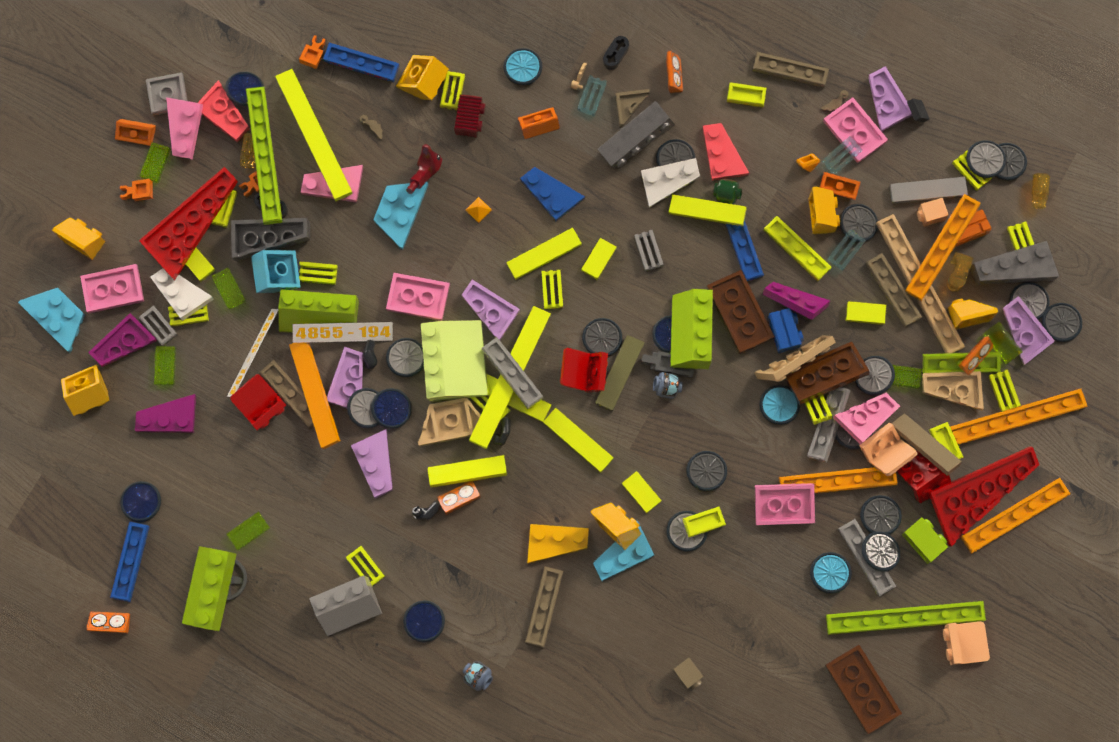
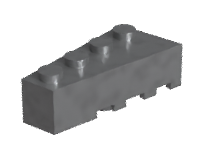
(636, 135)
(253, 236)
(1021, 265)

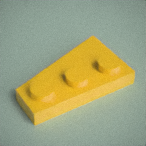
(551, 541)

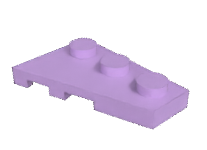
(888, 99)
(490, 308)
(1026, 330)

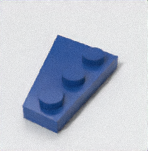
(551, 193)

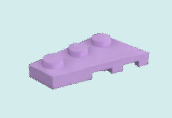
(346, 378)
(375, 463)

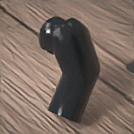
(368, 355)
(505, 431)
(426, 513)

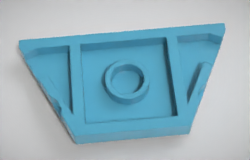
(398, 211)
(56, 315)

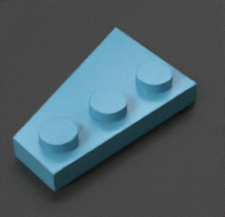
(617, 559)

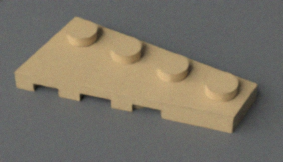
(795, 359)

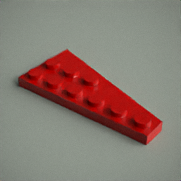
(182, 230)
(975, 494)

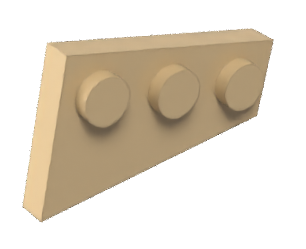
(955, 387)

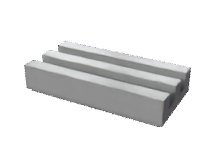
(644, 235)
(167, 337)

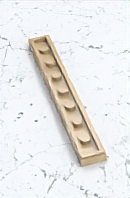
(931, 303)

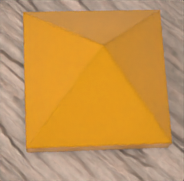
(808, 162)
(478, 210)

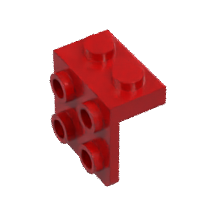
(584, 370)
(258, 402)
(922, 476)

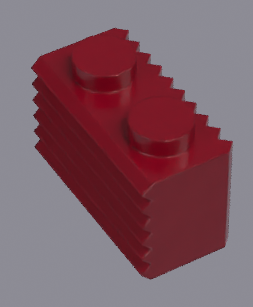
(469, 115)

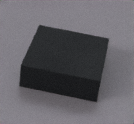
(918, 110)

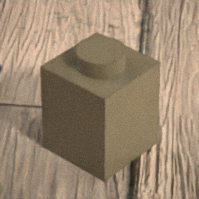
(688, 674)

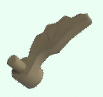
(835, 103)
(374, 126)

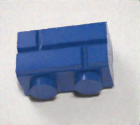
(785, 330)

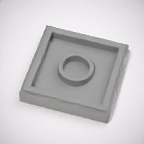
(165, 86)

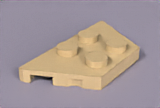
(449, 421)

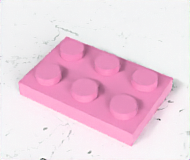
(854, 122)
(112, 288)
(417, 296)
(784, 504)

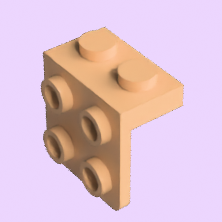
(887, 450)
(966, 643)

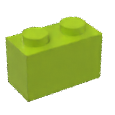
(925, 540)

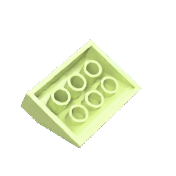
(453, 360)

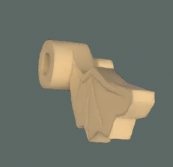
(575, 84)

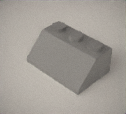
(346, 605)

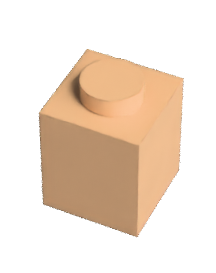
(932, 212)

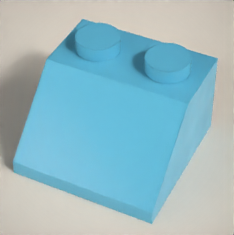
(275, 271)

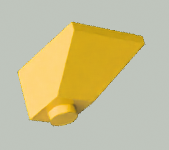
(970, 313)

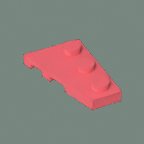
(223, 113)
(721, 154)

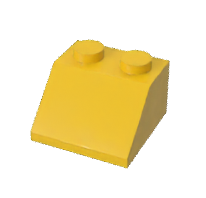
(423, 77)
(822, 211)
(79, 237)
(84, 390)
(616, 524)

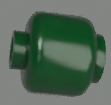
(727, 191)

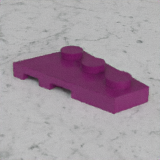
(797, 300)
(122, 341)
(169, 417)

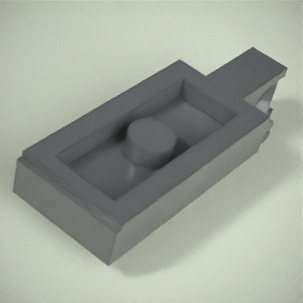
(661, 363)

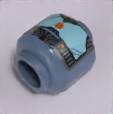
(667, 385)
(477, 676)

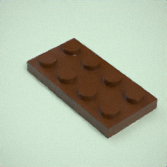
(740, 312)
(827, 373)
(863, 689)

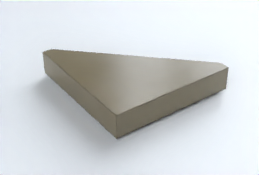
(628, 103)

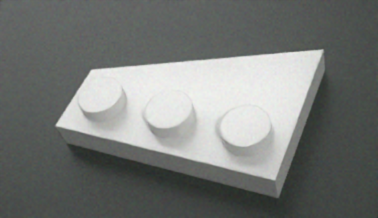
(667, 179)
(181, 294)

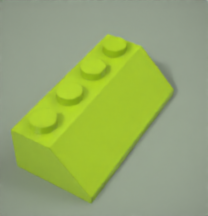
(315, 308)
(692, 329)
(209, 588)

